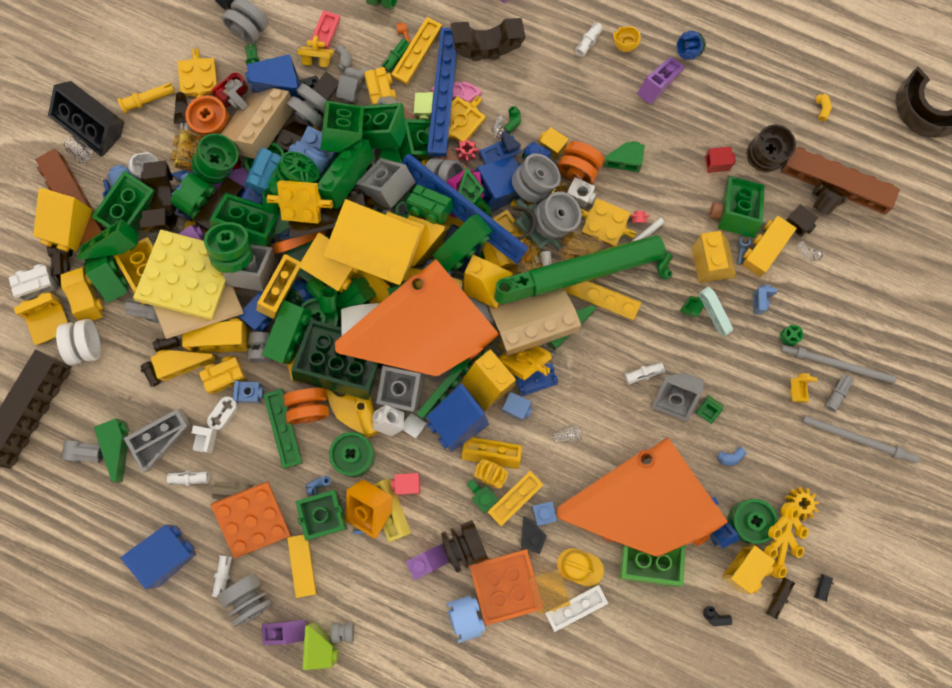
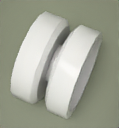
(78, 342)

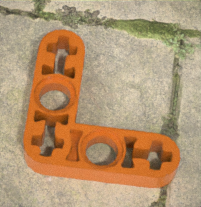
(287, 244)

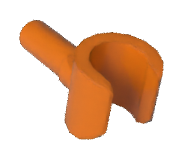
(402, 29)

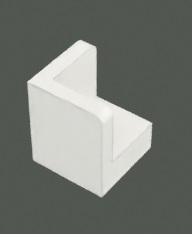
(204, 439)

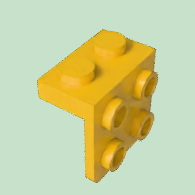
(42, 316)

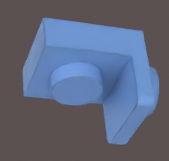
(760, 299)

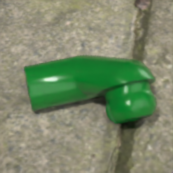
(515, 119)
(662, 267)

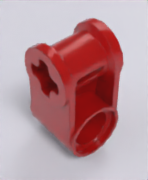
(221, 86)

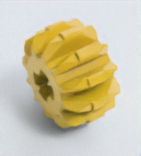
(490, 473)
(801, 495)

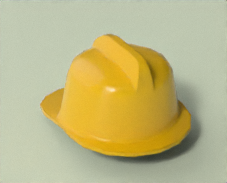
(580, 567)

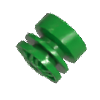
(214, 158)
(293, 167)

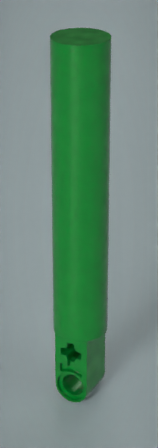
(579, 269)

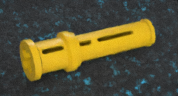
(137, 100)

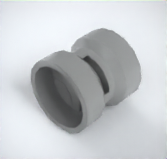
(342, 632)

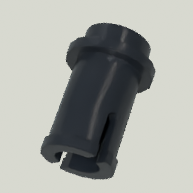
(823, 587)

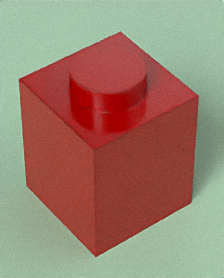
(720, 159)

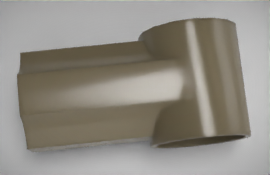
(222, 489)

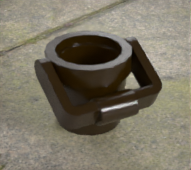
(827, 199)

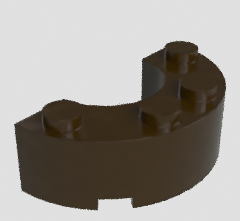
(487, 43)
(916, 110)
(161, 210)

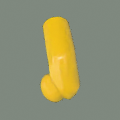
(826, 104)

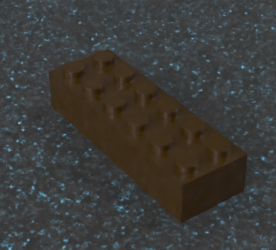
(28, 402)

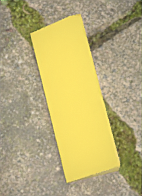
(396, 524)

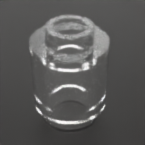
(78, 149)

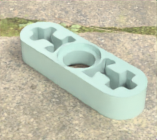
(715, 311)

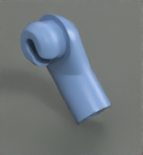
(317, 483)

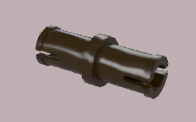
(780, 598)

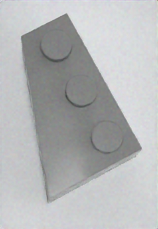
(157, 438)

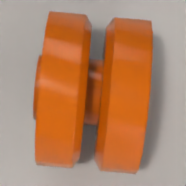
(207, 115)
(580, 162)
(306, 406)

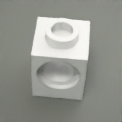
(580, 185)
(388, 420)

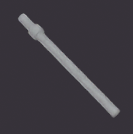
(802, 353)
(896, 452)

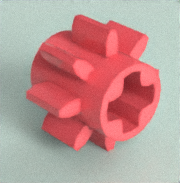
(463, 147)

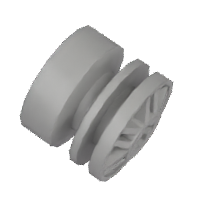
(244, 600)

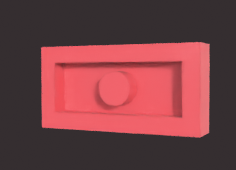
(327, 27)

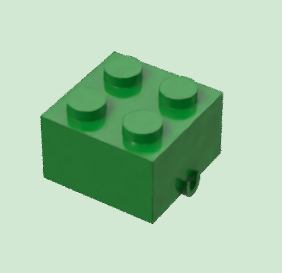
(321, 515)

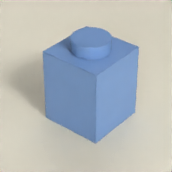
(517, 407)
(544, 513)

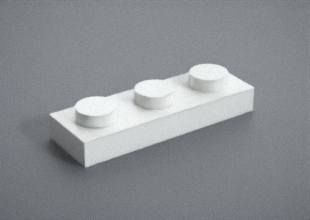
(579, 607)

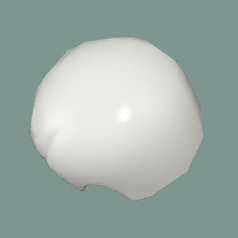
(135, 163)

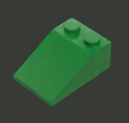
(124, 201)
(742, 207)

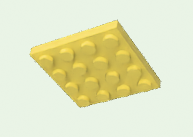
(181, 277)

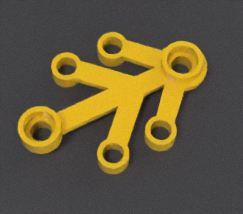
(790, 514)

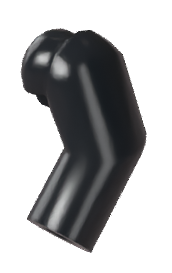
(715, 619)

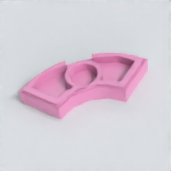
(464, 91)

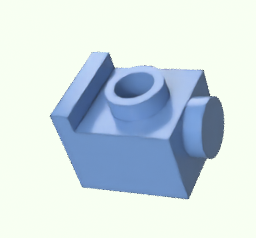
(240, 390)

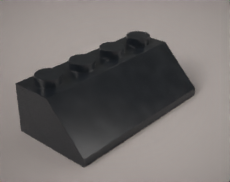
(85, 117)

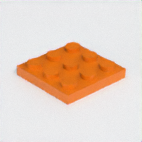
(251, 519)
(504, 587)

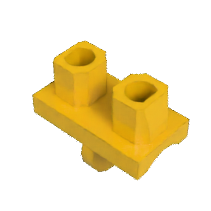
(308, 53)

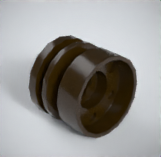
(773, 140)
(464, 546)

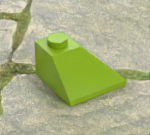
(318, 648)

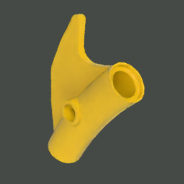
(347, 411)

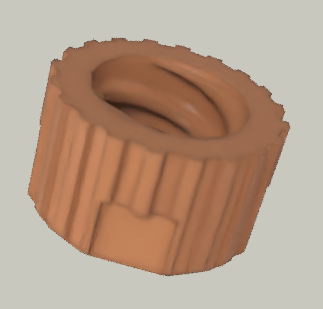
(716, 210)

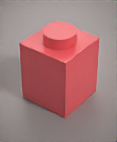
(406, 484)

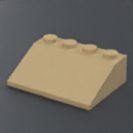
(259, 121)
(534, 321)
(177, 323)

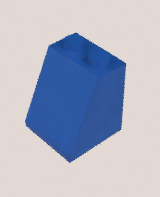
(274, 73)
(497, 182)
(457, 419)
(159, 556)

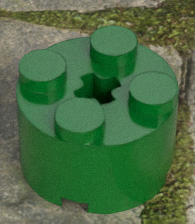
(192, 195)

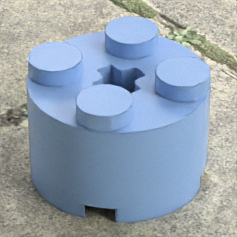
(465, 619)

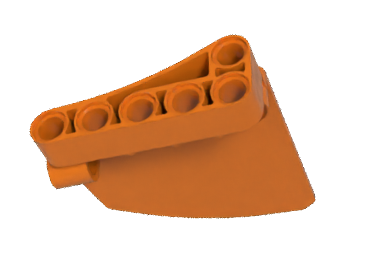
(421, 328)
(647, 504)

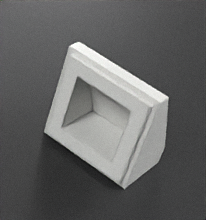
(414, 426)

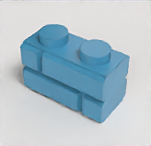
(261, 170)

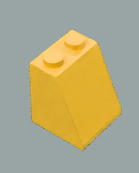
(60, 220)
(431, 238)
(713, 257)
(326, 269)
(488, 380)

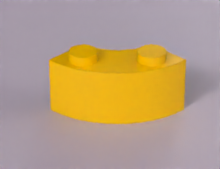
(81, 295)

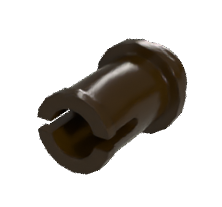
(164, 343)
(148, 369)

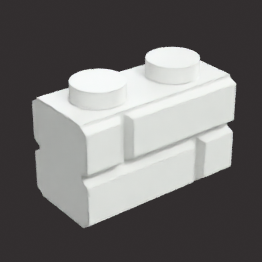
(32, 282)

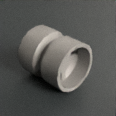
(257, 341)

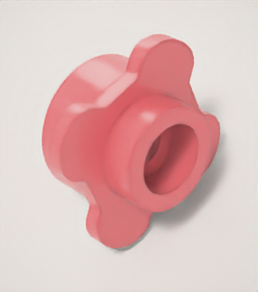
(639, 217)

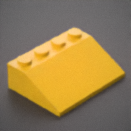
(372, 242)

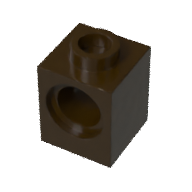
(802, 220)

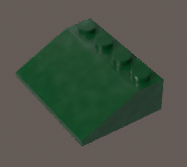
(323, 367)

